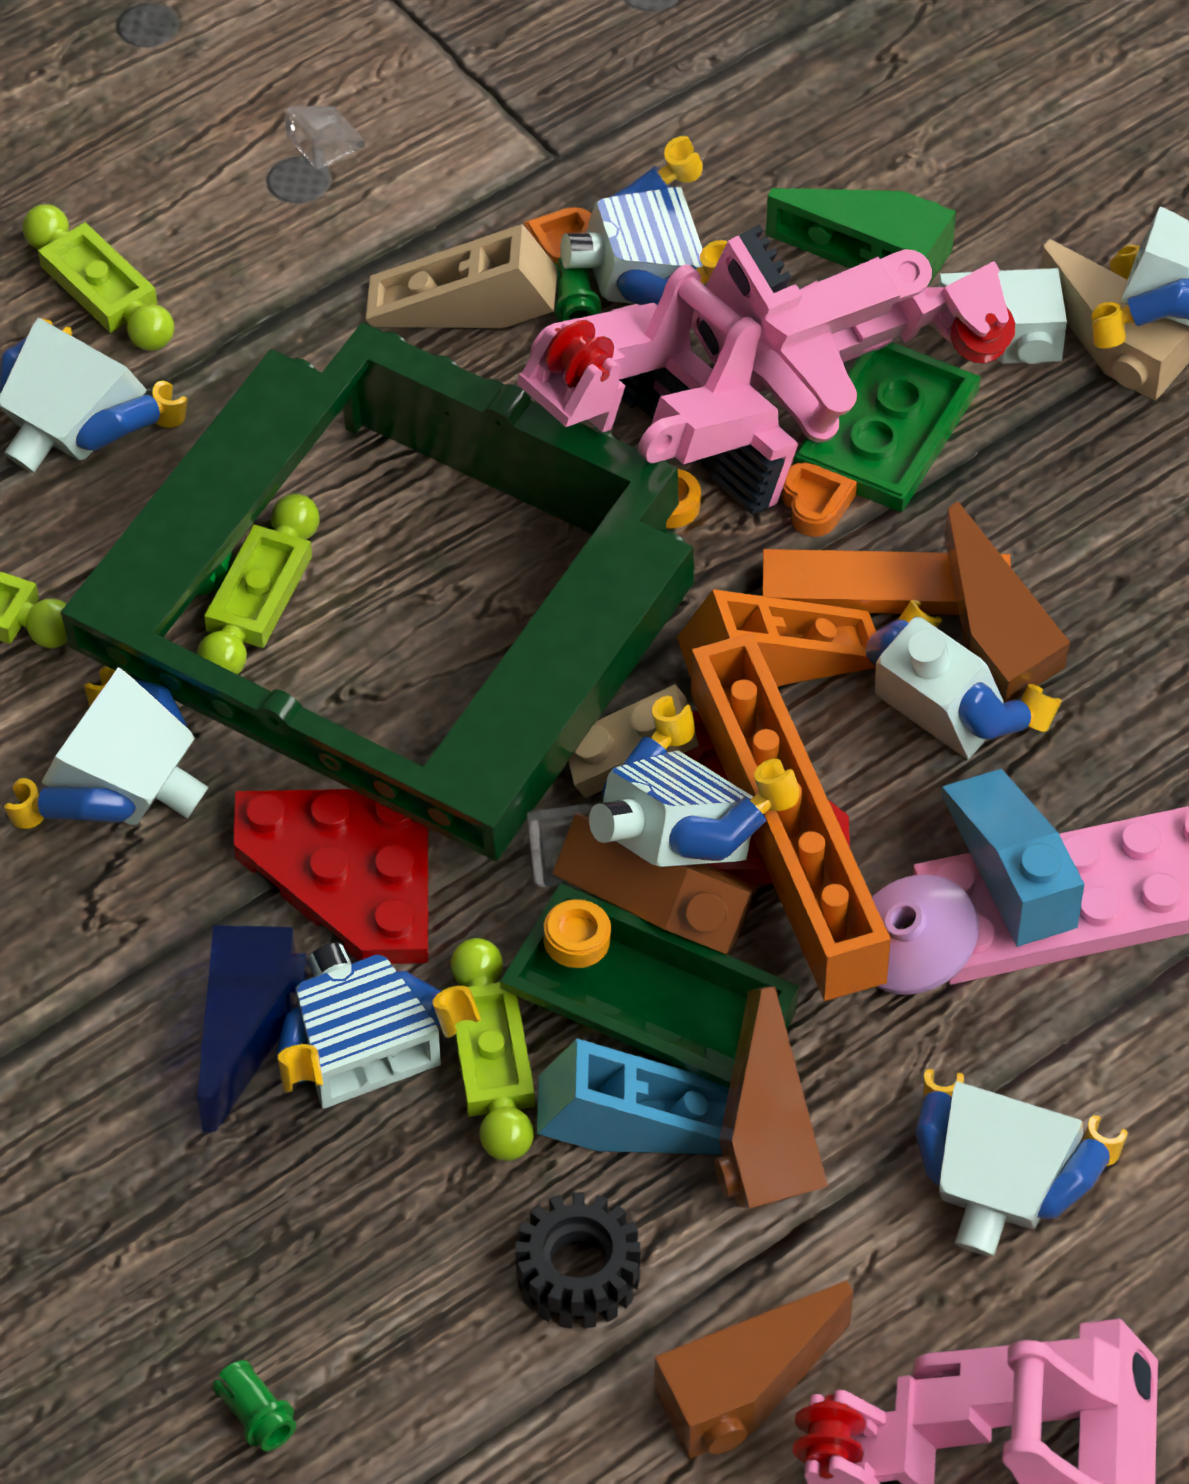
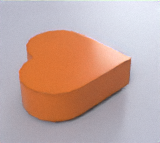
(550, 228)
(816, 498)

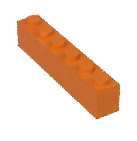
(798, 845)

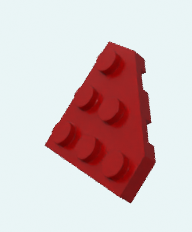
(342, 866)

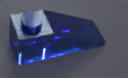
(246, 1003)

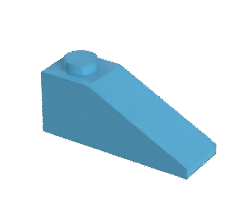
(1017, 856)
(628, 1103)

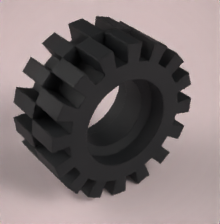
(578, 1225)

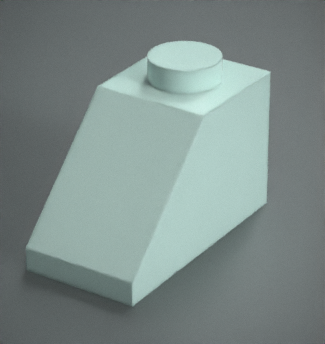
(1038, 313)

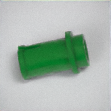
(574, 294)
(265, 1419)

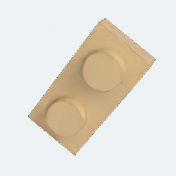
(615, 738)

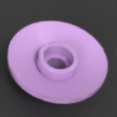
(938, 939)

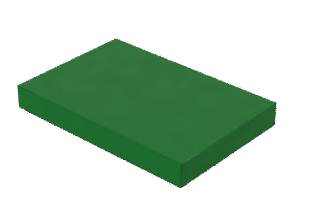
(897, 424)

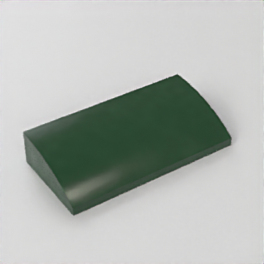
(649, 990)

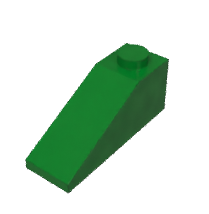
(860, 224)

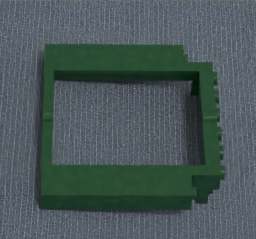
(553, 675)

